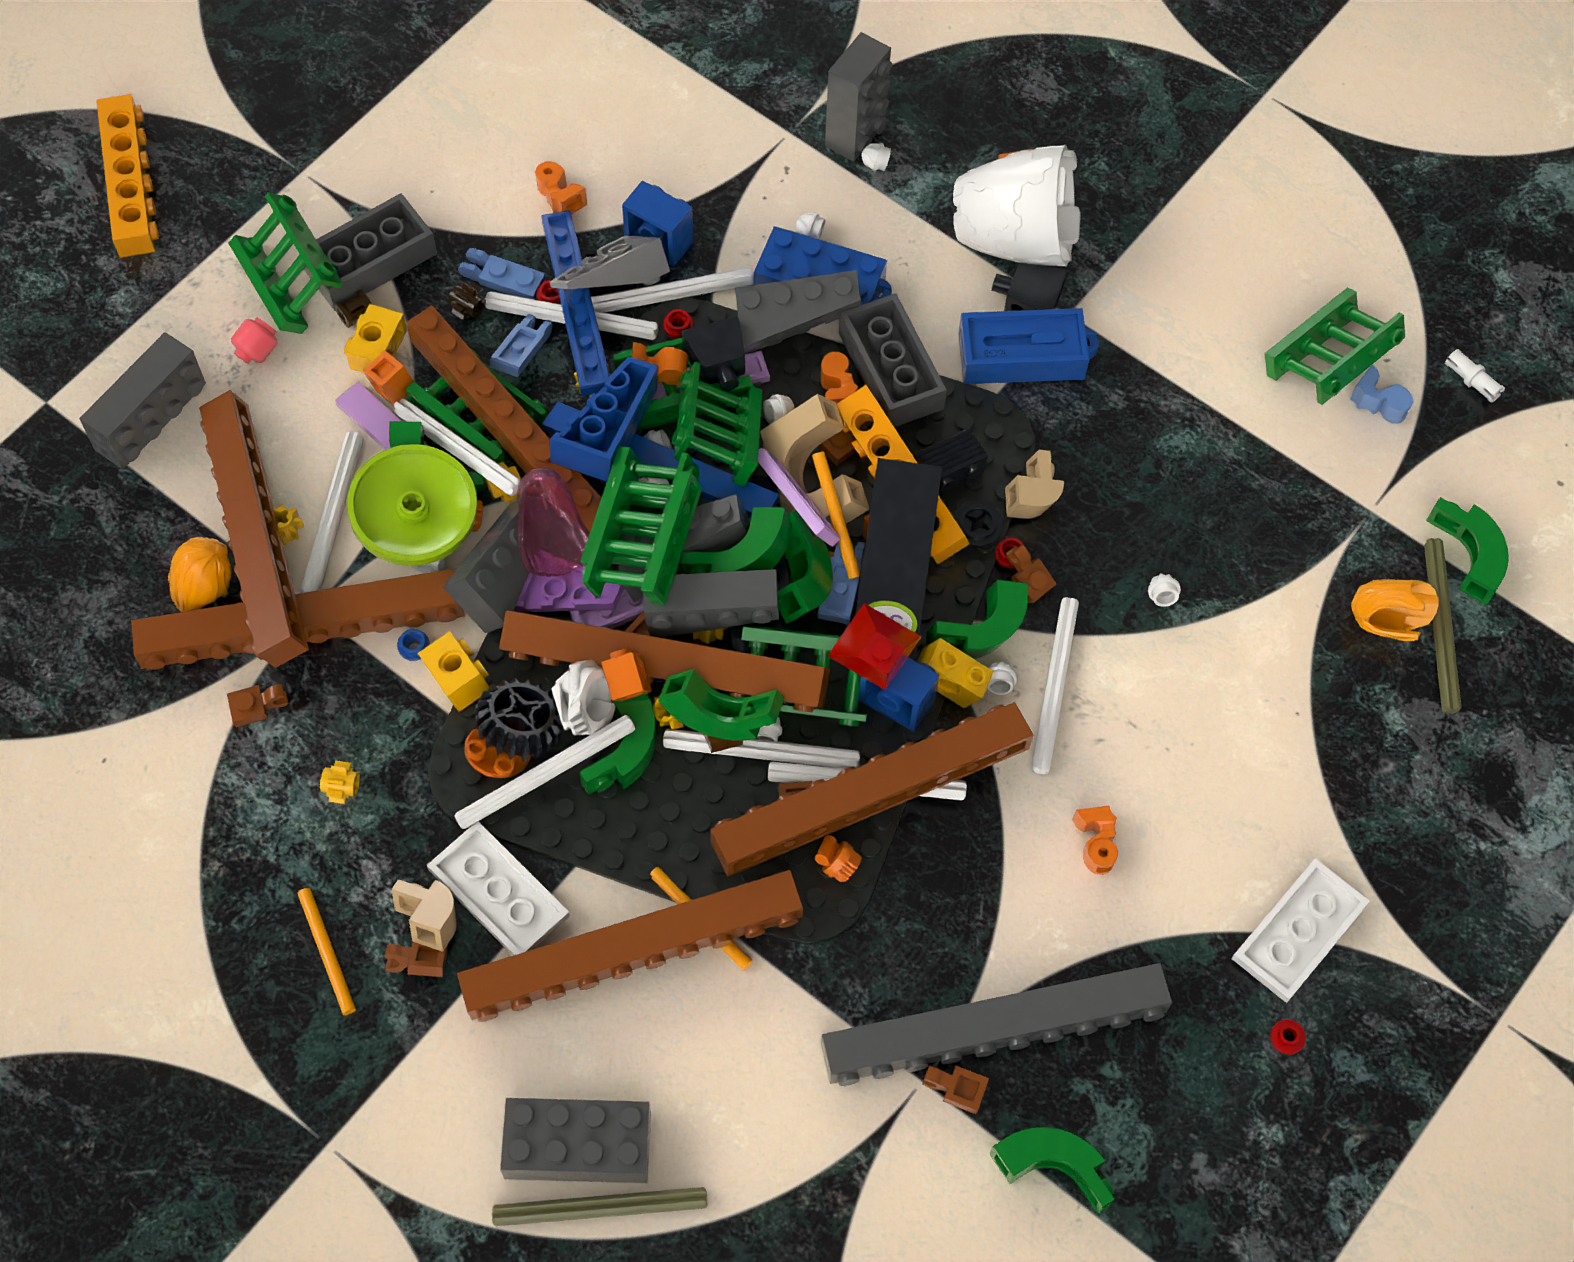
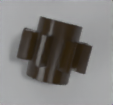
(467, 300)

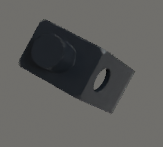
(1031, 287)
(718, 350)

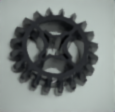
(515, 727)

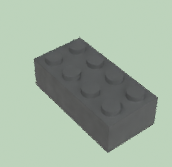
(857, 96)
(375, 248)
(892, 360)
(143, 400)
(576, 1140)

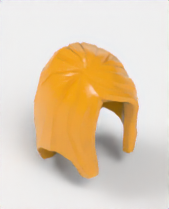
(199, 573)
(1395, 607)

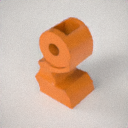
(552, 183)
(670, 362)
(836, 377)
(1099, 851)

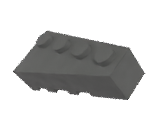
(793, 306)
(713, 529)
(491, 574)
(714, 602)

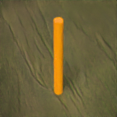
(836, 514)
(679, 897)
(326, 951)

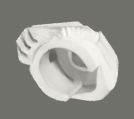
(583, 698)

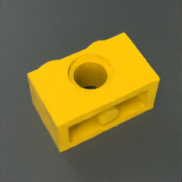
(378, 324)
(454, 671)
(960, 675)

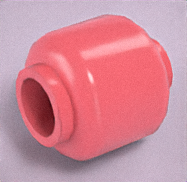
(254, 340)

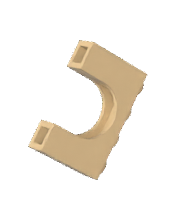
(793, 440)

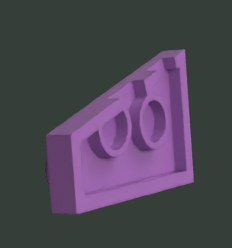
(565, 594)

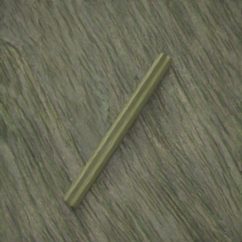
(1443, 628)
(599, 1206)

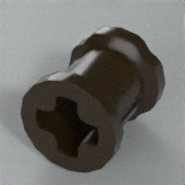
(353, 308)

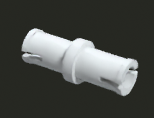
(1474, 375)

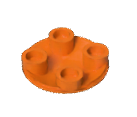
(486, 759)

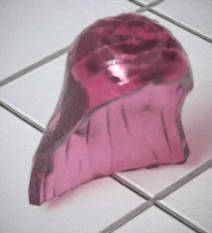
(549, 525)

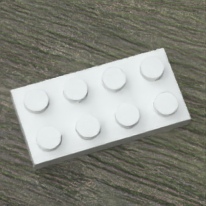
(498, 890)
(1300, 930)

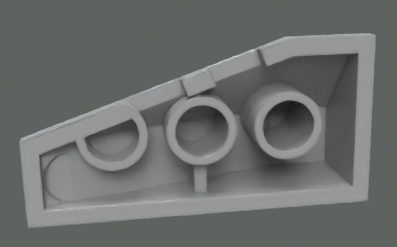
(618, 263)

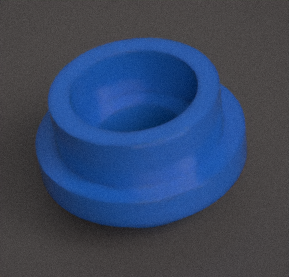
(410, 637)

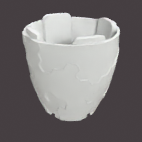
(1020, 207)

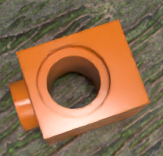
(388, 377)
(626, 675)

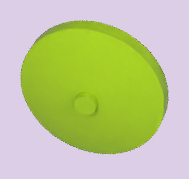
(412, 505)

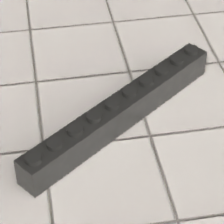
(995, 1024)

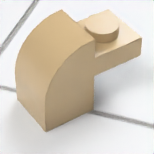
(1036, 492)
(430, 911)

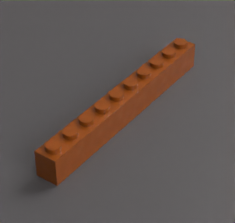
(494, 405)
(252, 530)
(324, 615)
(720, 668)
(870, 788)
(629, 946)

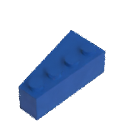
(606, 421)

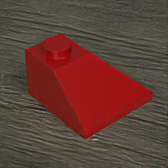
(874, 646)

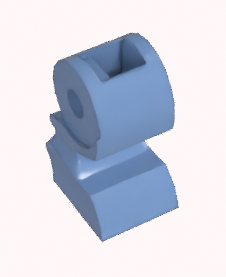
(1391, 402)

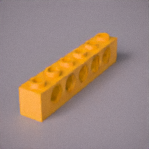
(126, 175)
(863, 407)

